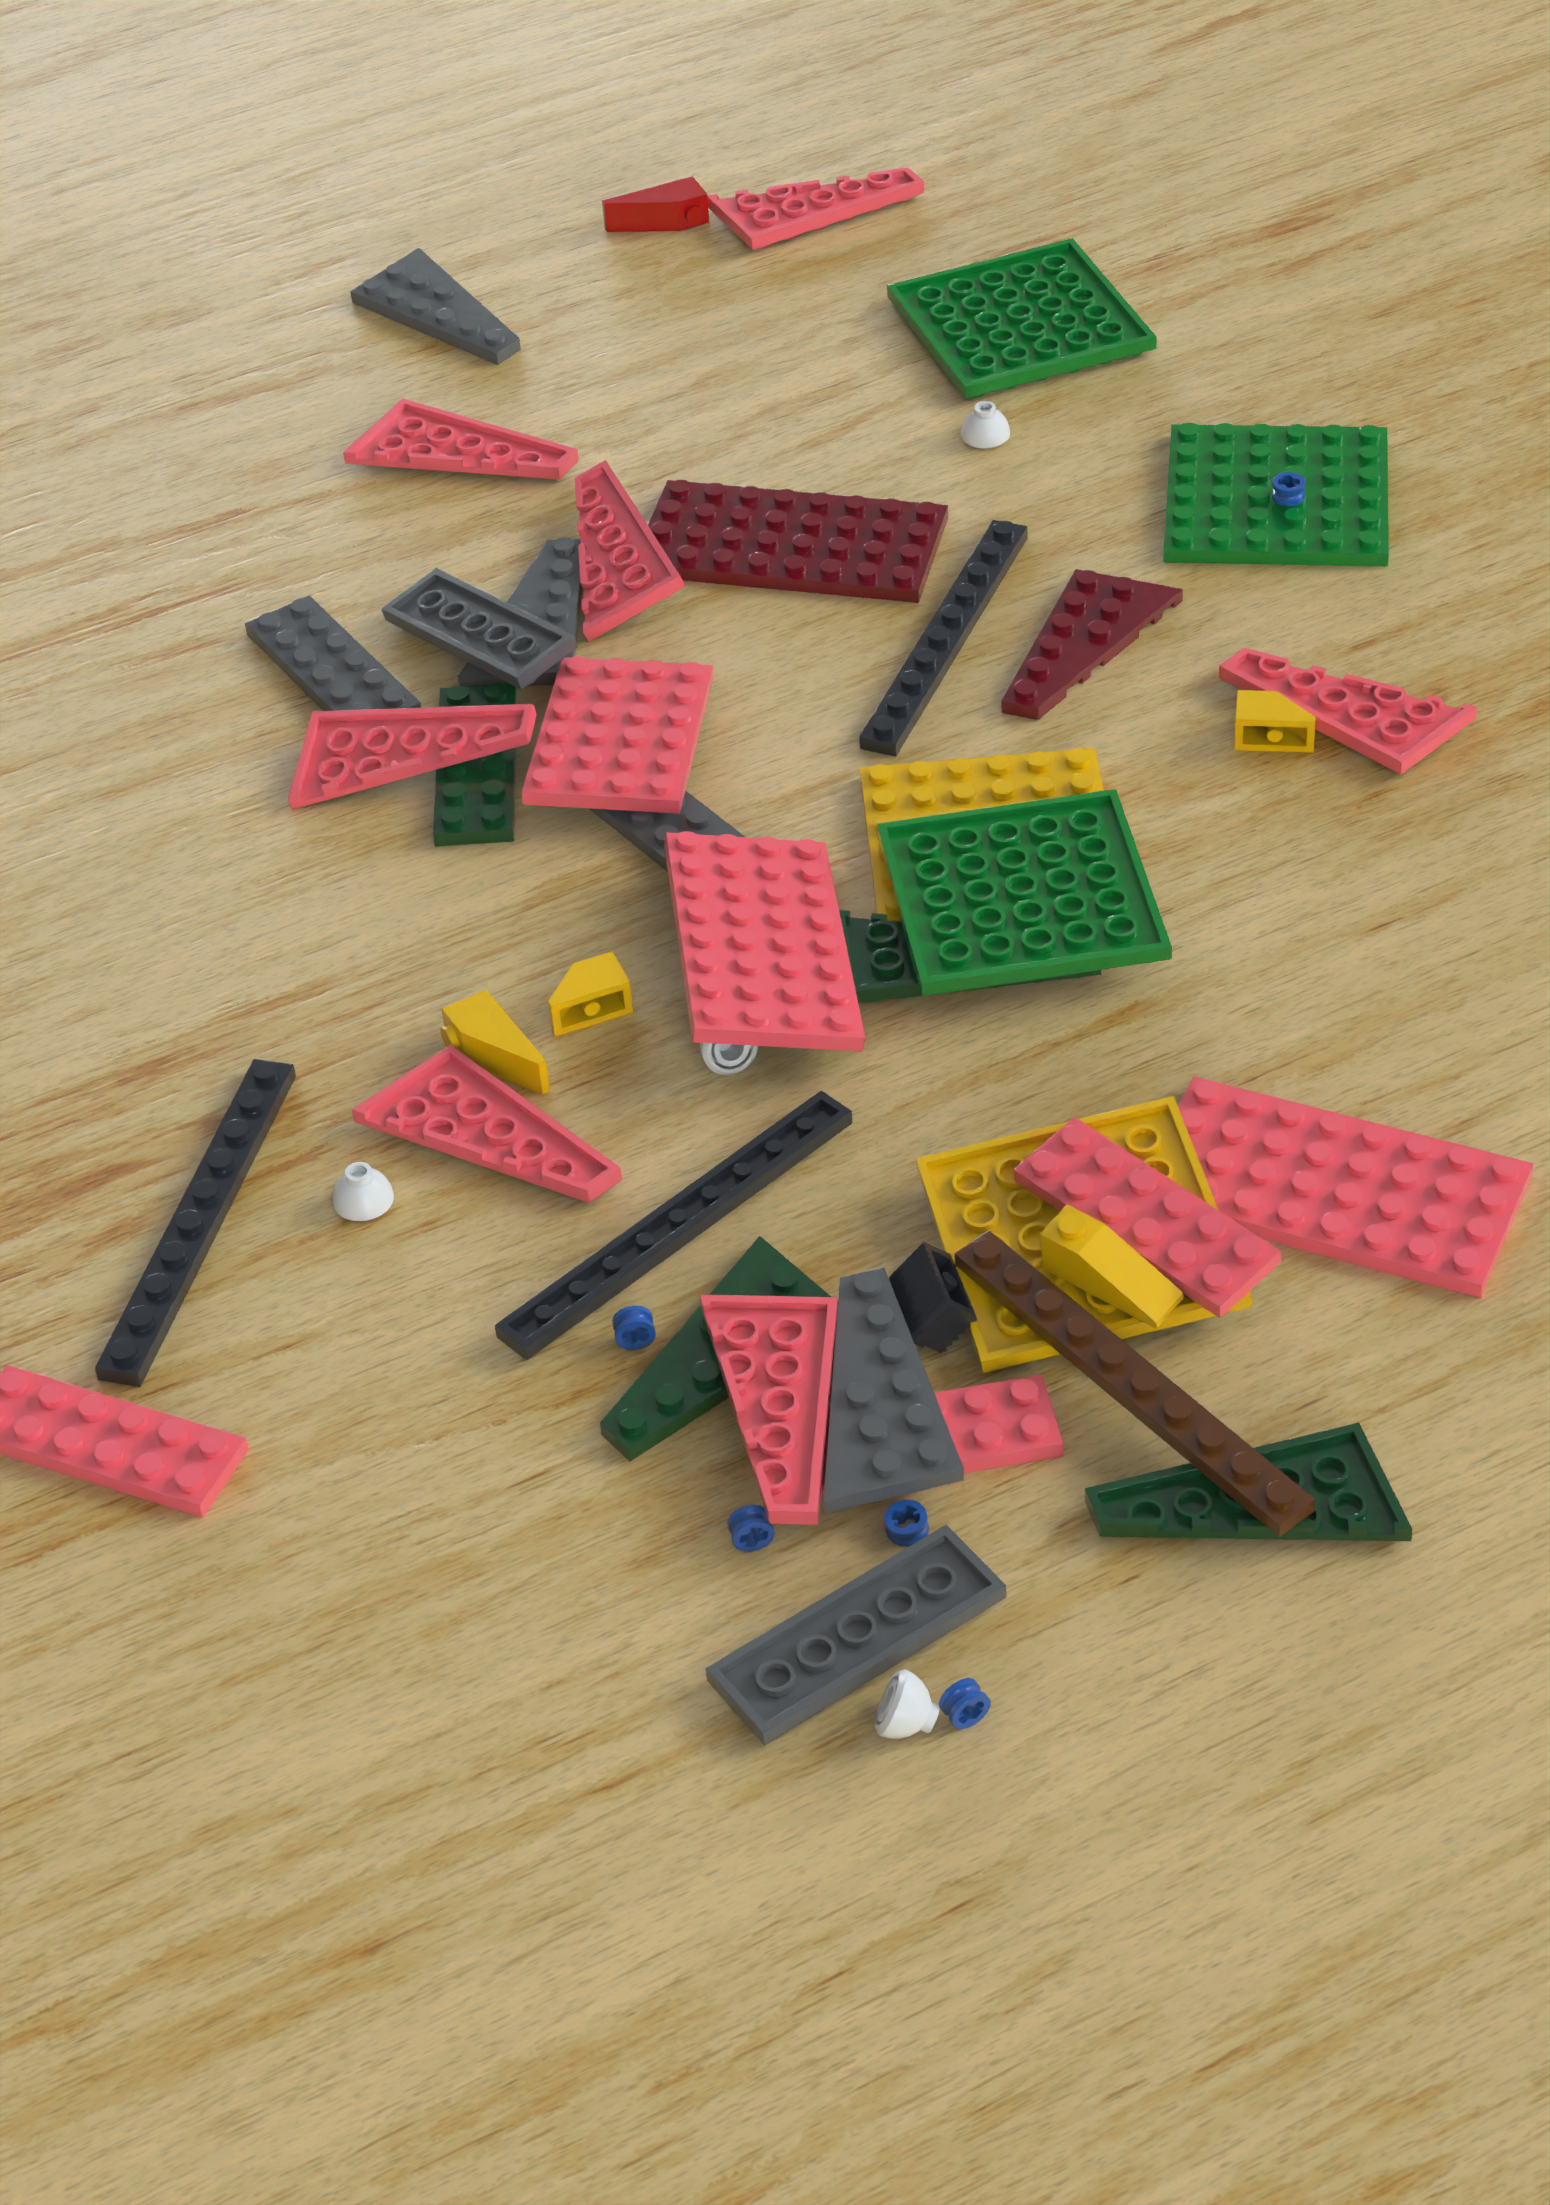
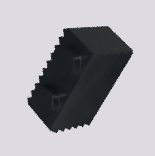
(932, 1298)

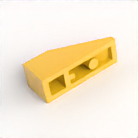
(494, 1041)
(1106, 1267)

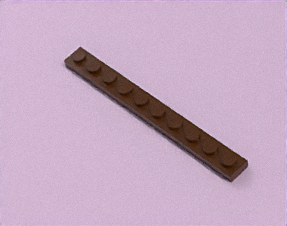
(1136, 1384)

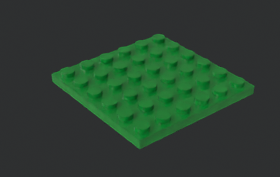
(1020, 318)
(1225, 507)
(1022, 892)

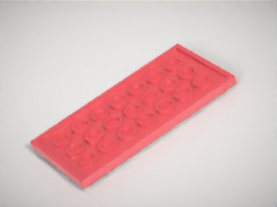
(762, 943)
(1355, 1186)

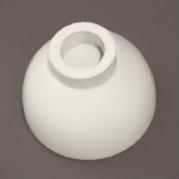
(985, 427)
(727, 1058)
(362, 1193)
(905, 1707)

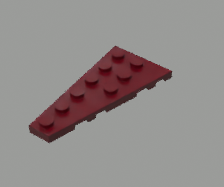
(1086, 628)

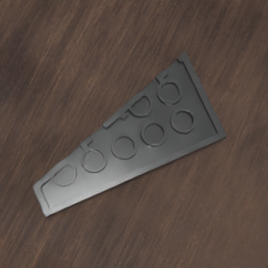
(432, 302)
(549, 592)
(883, 1411)

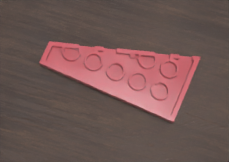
(444, 441)
(1355, 710)
(379, 746)
(478, 1118)
(778, 1379)

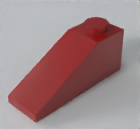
(658, 208)

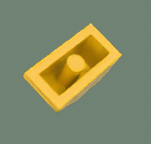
(1272, 723)
(590, 994)

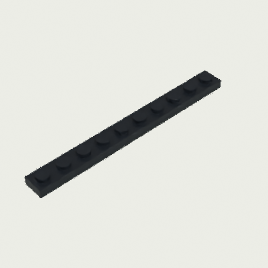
(943, 639)
(195, 1224)
(672, 1225)

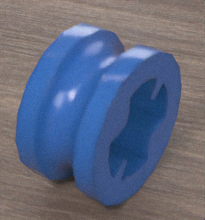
(1288, 489)
(633, 1327)
(898, 1514)
(750, 1528)
(964, 1703)

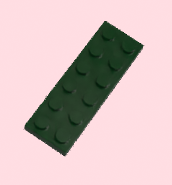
(477, 795)

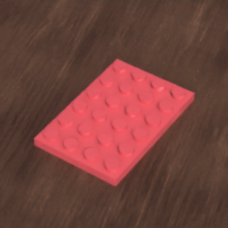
(619, 735)

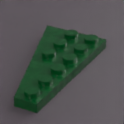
(883, 961)
(686, 1374)
(1330, 1465)

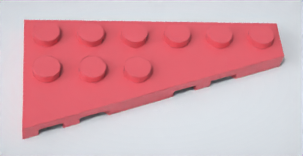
(809, 206)
(618, 554)

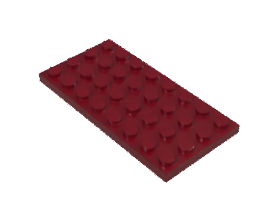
(798, 539)

